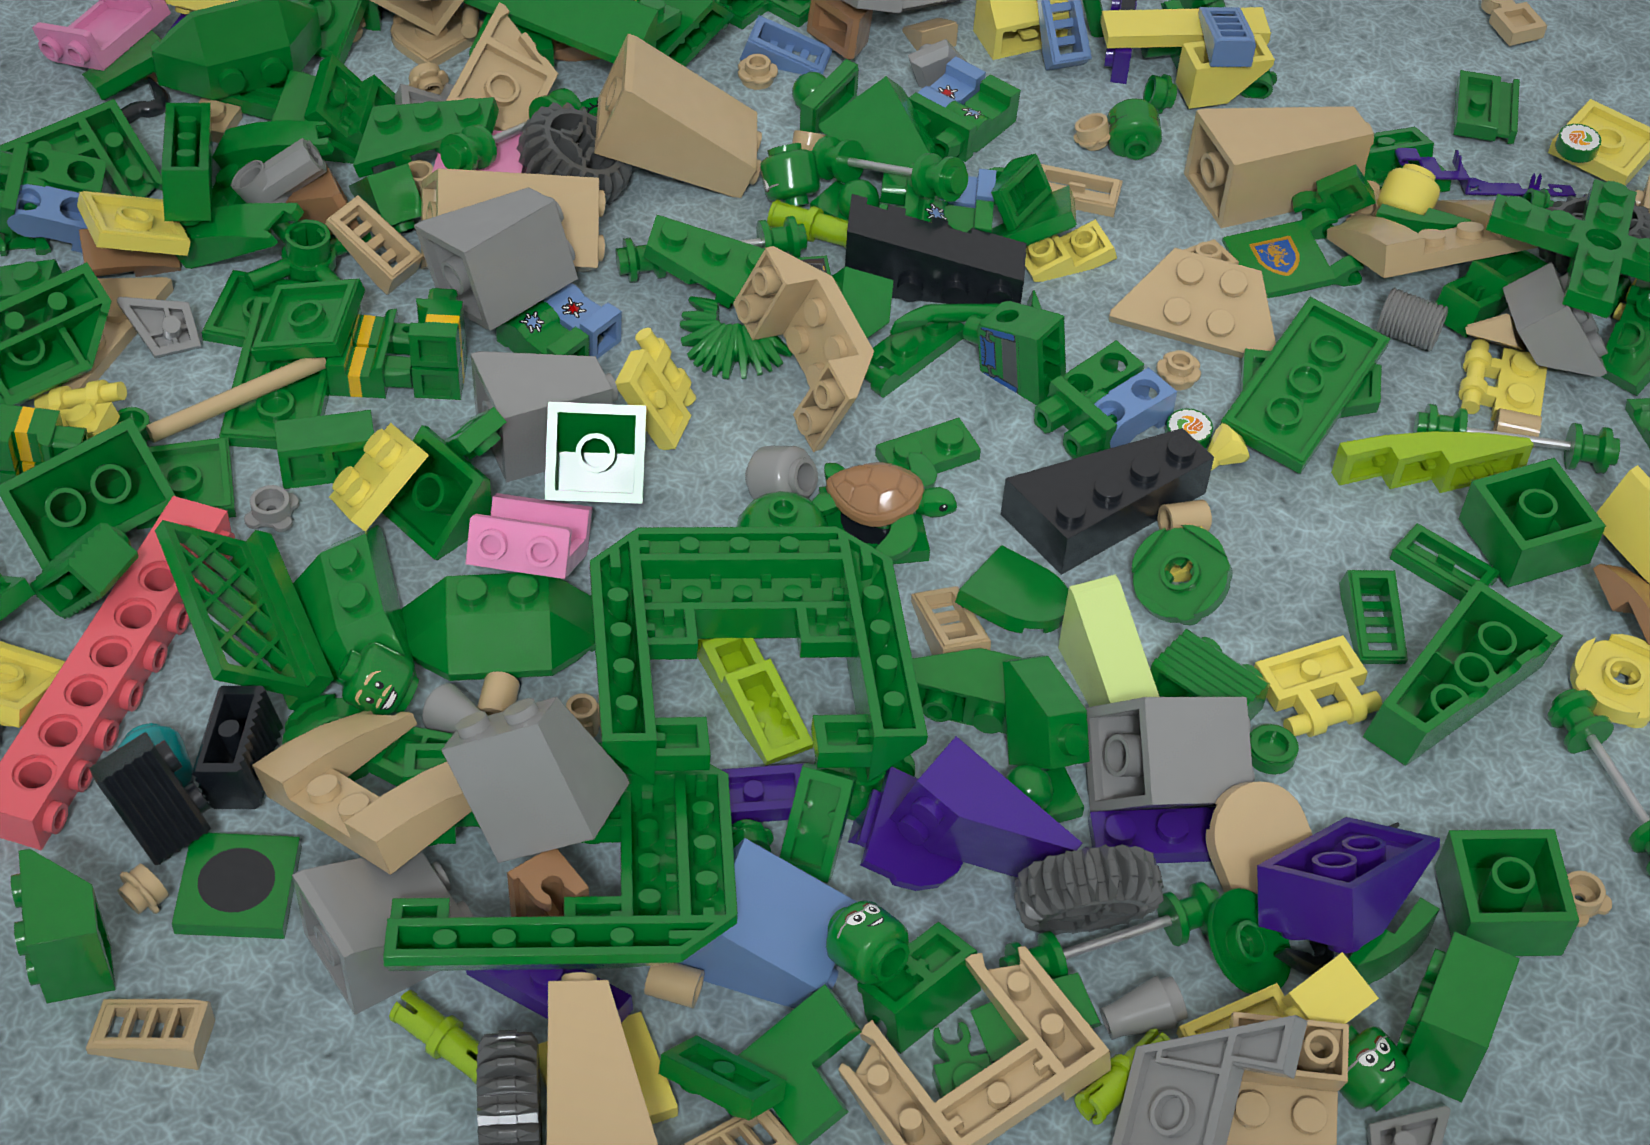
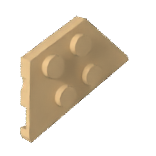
(505, 68)
(1200, 304)
(117, 329)

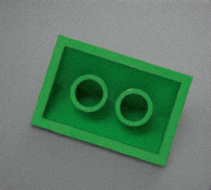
(92, 483)

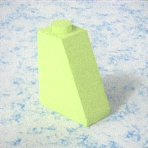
(1103, 644)

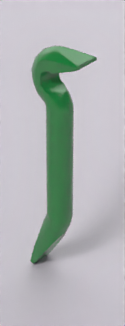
(948, 313)

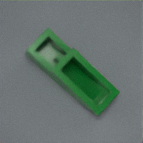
(1480, 292)

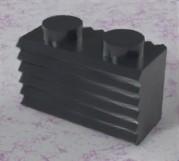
(237, 735)
(151, 798)

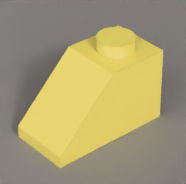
(1217, 85)
(1331, 994)

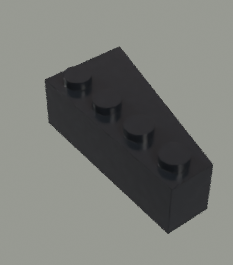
(932, 258)
(1105, 496)

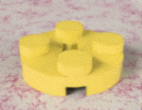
(1602, 662)

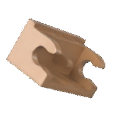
(541, 884)

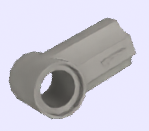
(280, 175)

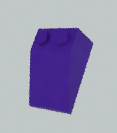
(978, 816)
(1342, 883)

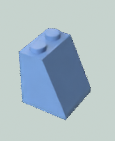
(779, 931)

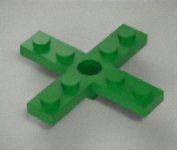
(1596, 244)

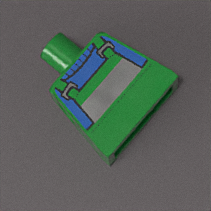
(1020, 347)

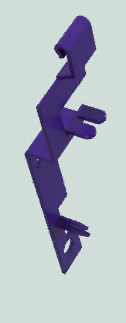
(1467, 183)

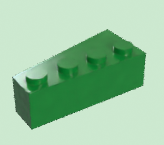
(1465, 668)

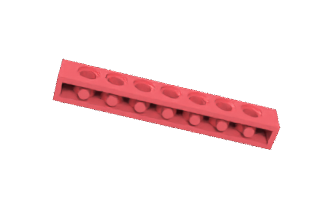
(97, 686)

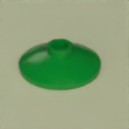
(1242, 947)

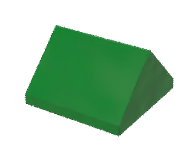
(440, 498)

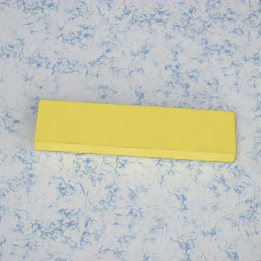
(1166, 27)

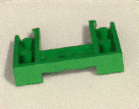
(99, 134)
(242, 226)

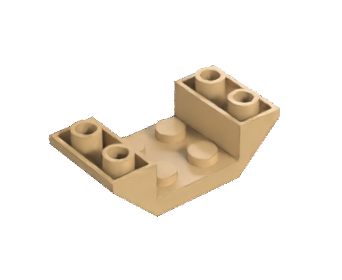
(820, 331)
(1296, 1109)

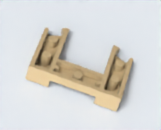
(1397, 250)
(387, 830)
(1054, 1059)

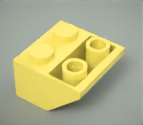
(1011, 26)

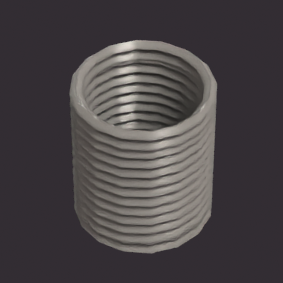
(1412, 319)

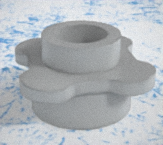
(274, 499)

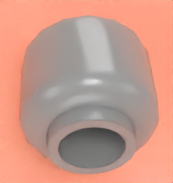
(781, 469)

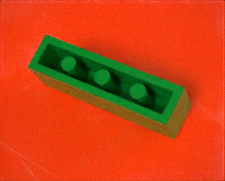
(187, 163)

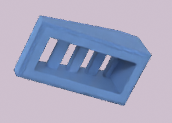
(1227, 36)
(779, 42)
(1051, 43)

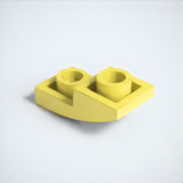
(1070, 254)

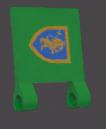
(1292, 257)

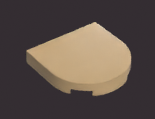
(426, 47)
(1250, 827)

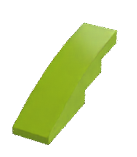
(1444, 457)
(755, 697)

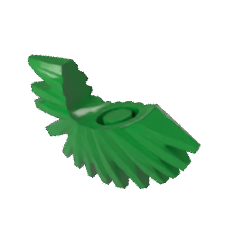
(726, 344)

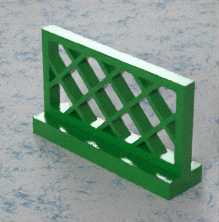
(265, 600)

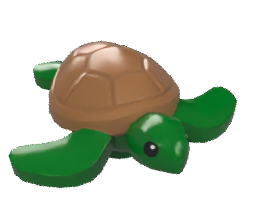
(887, 498)

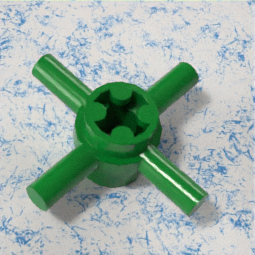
(306, 256)

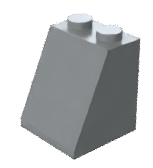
(499, 254)
(520, 391)
(1167, 752)
(533, 777)
(346, 920)

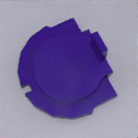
(886, 848)

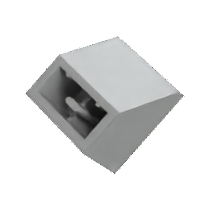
(1552, 331)

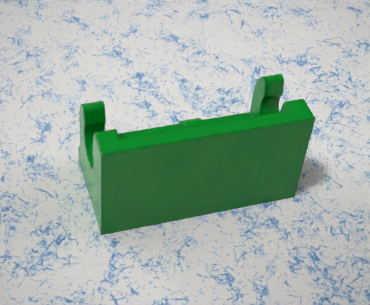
(321, 447)
(925, 990)

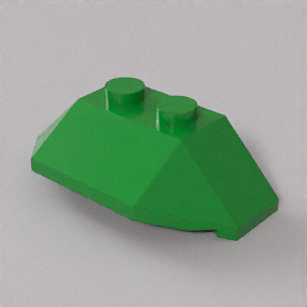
(237, 47)
(50, 334)
(353, 599)
(499, 625)

